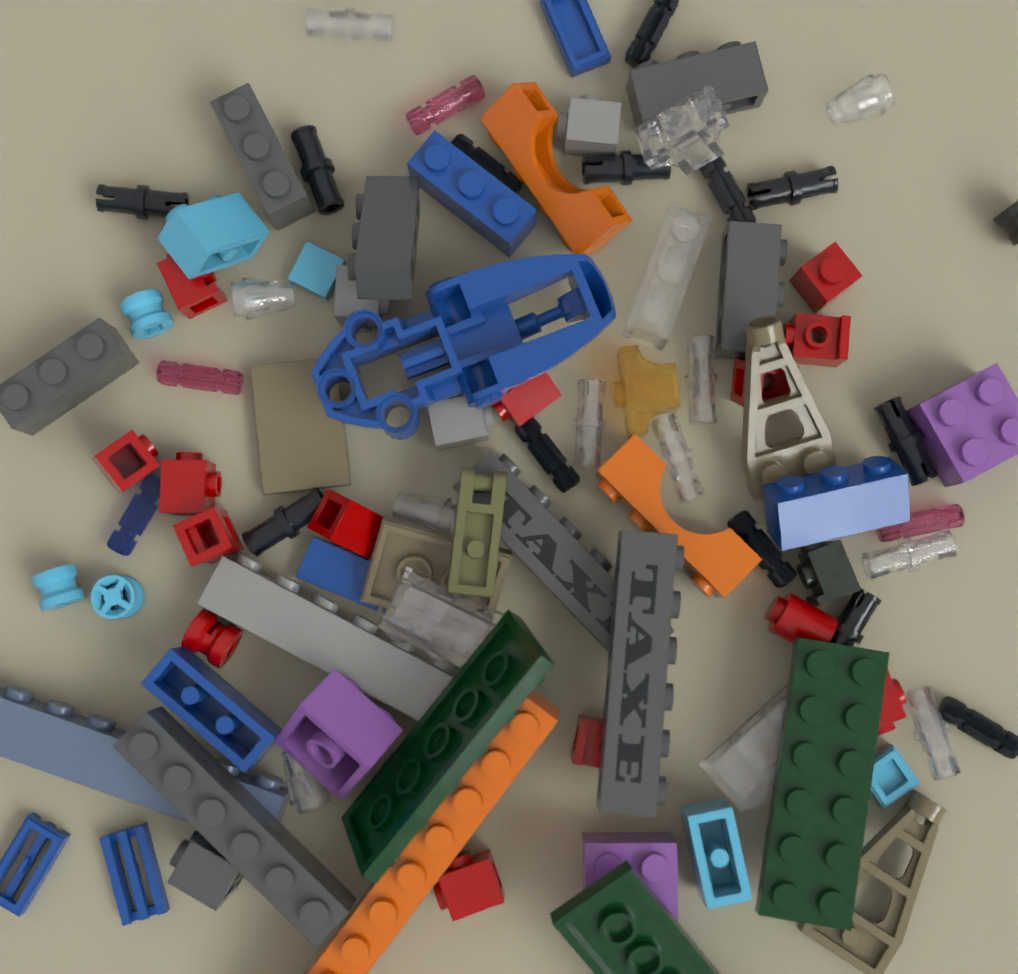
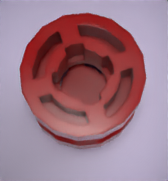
(212, 638)

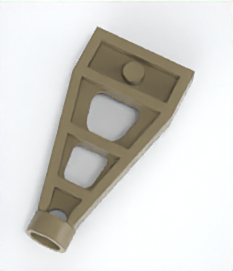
(792, 457)
(874, 944)

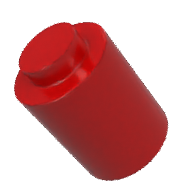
(797, 618)

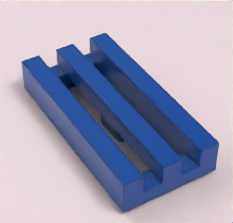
(46, 831)
(118, 877)

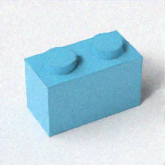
(212, 234)
(716, 853)

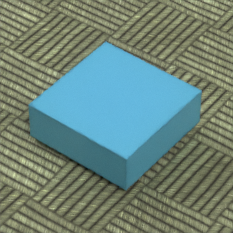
(315, 270)
(891, 776)

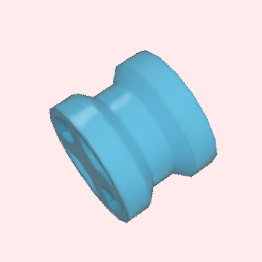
(146, 314)
(58, 587)
(108, 594)

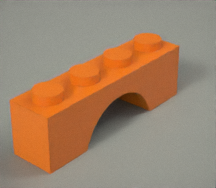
(523, 129)
(635, 479)

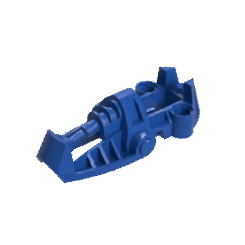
(474, 339)

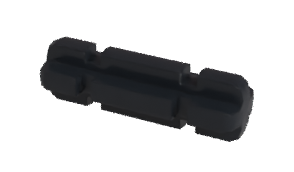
(650, 31)
(487, 162)
(727, 191)
(547, 455)
(780, 572)
(979, 727)

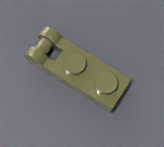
(477, 534)

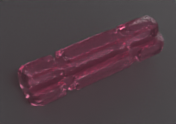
(445, 105)
(199, 377)
(924, 522)

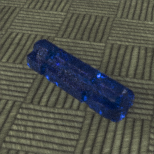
(136, 516)

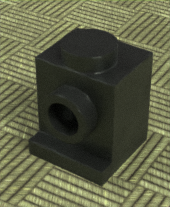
(826, 571)

